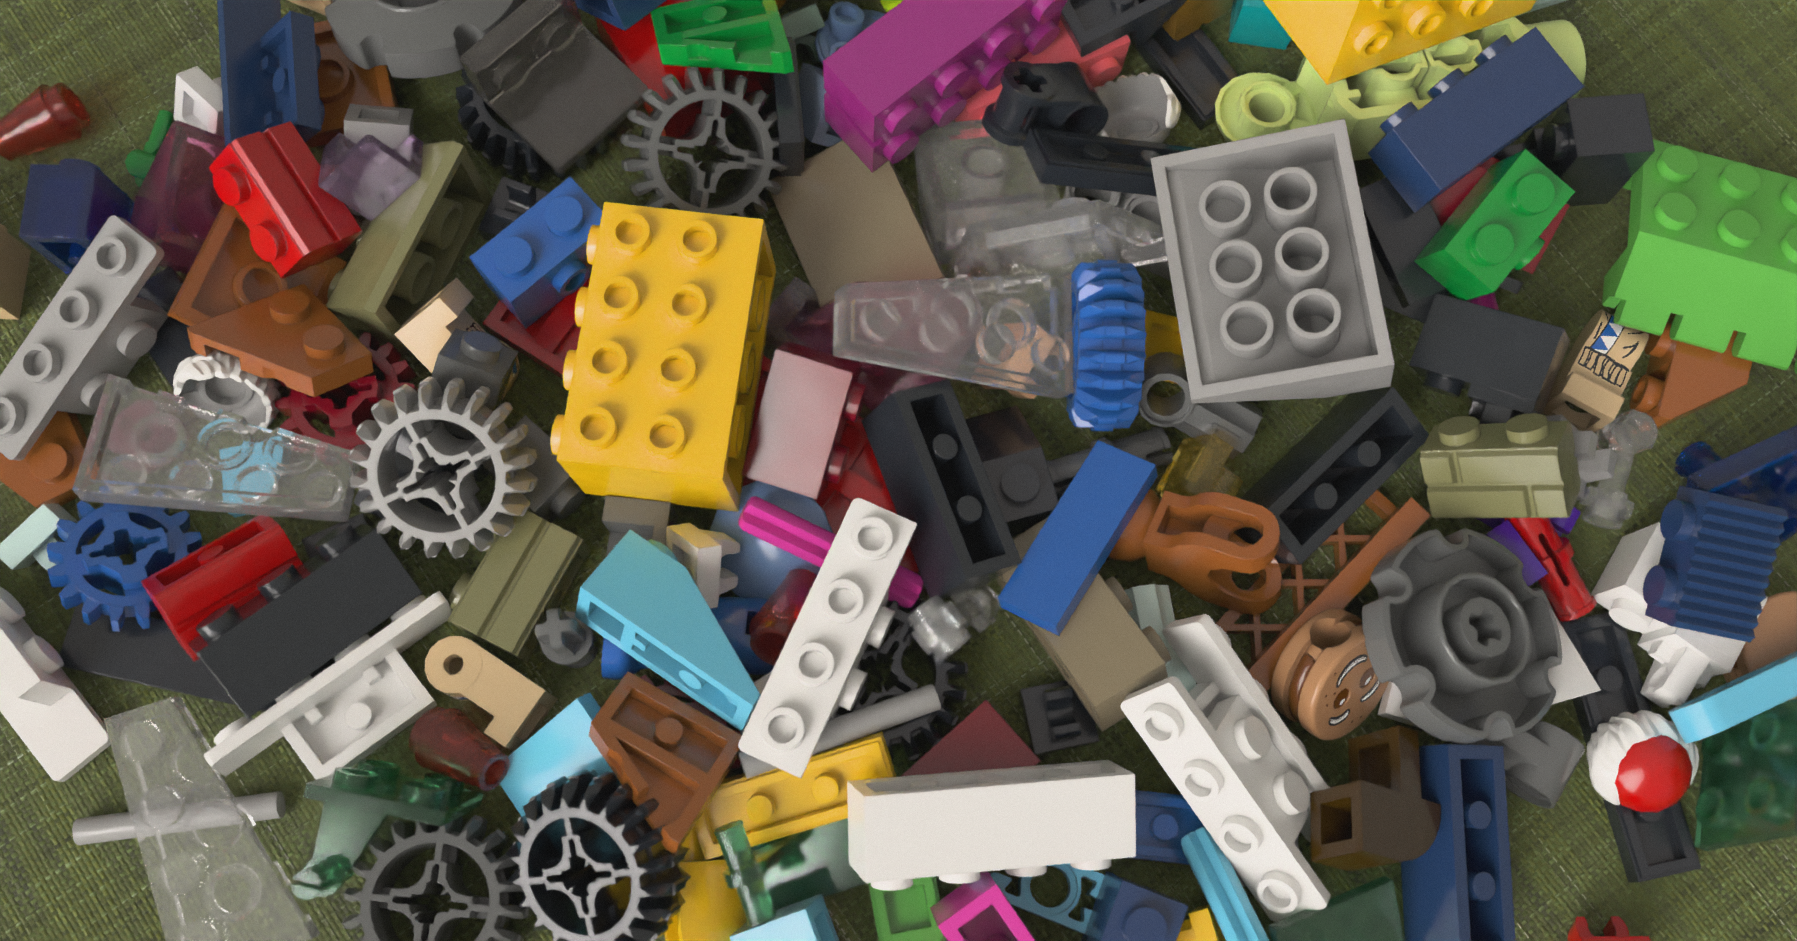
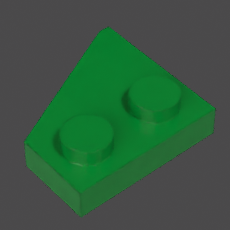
(723, 35)

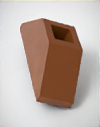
(1685, 378)

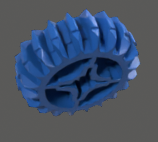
(1107, 345)

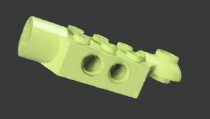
(1271, 104)

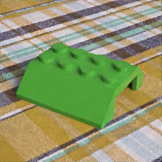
(1715, 251)

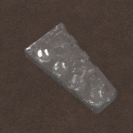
(967, 329)
(190, 458)
(194, 836)

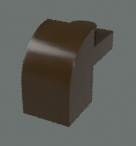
(1380, 810)

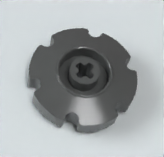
(413, 35)
(1462, 637)

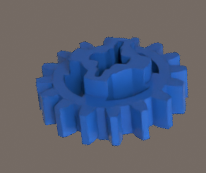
(100, 563)

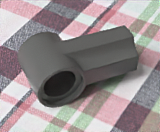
(1228, 420)
(1539, 762)

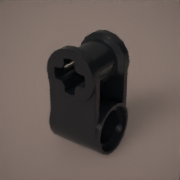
(1044, 98)

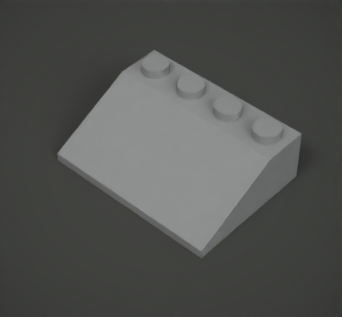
(1273, 268)

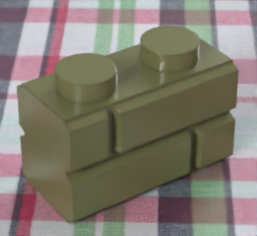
(1501, 468)
(517, 585)

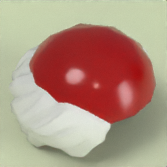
(1641, 761)

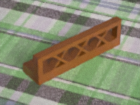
(1337, 591)

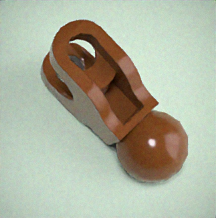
(1197, 546)

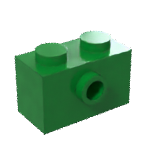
(1495, 227)

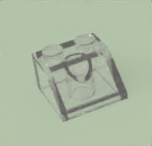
(970, 177)

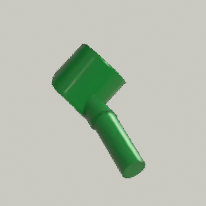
(139, 161)

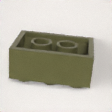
(411, 246)

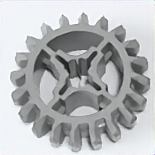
(463, 516)

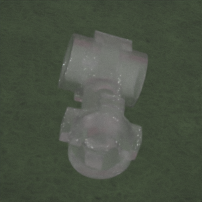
(1626, 435)
(943, 626)

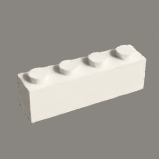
(990, 822)

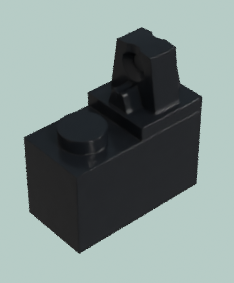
(1593, 145)
(1493, 354)

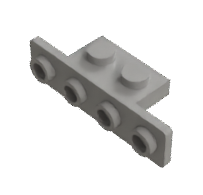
(82, 336)

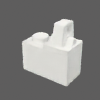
(1680, 655)

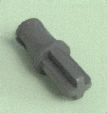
(566, 639)

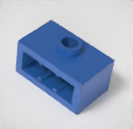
(541, 253)

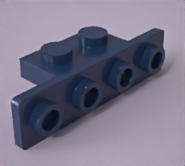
(268, 69)

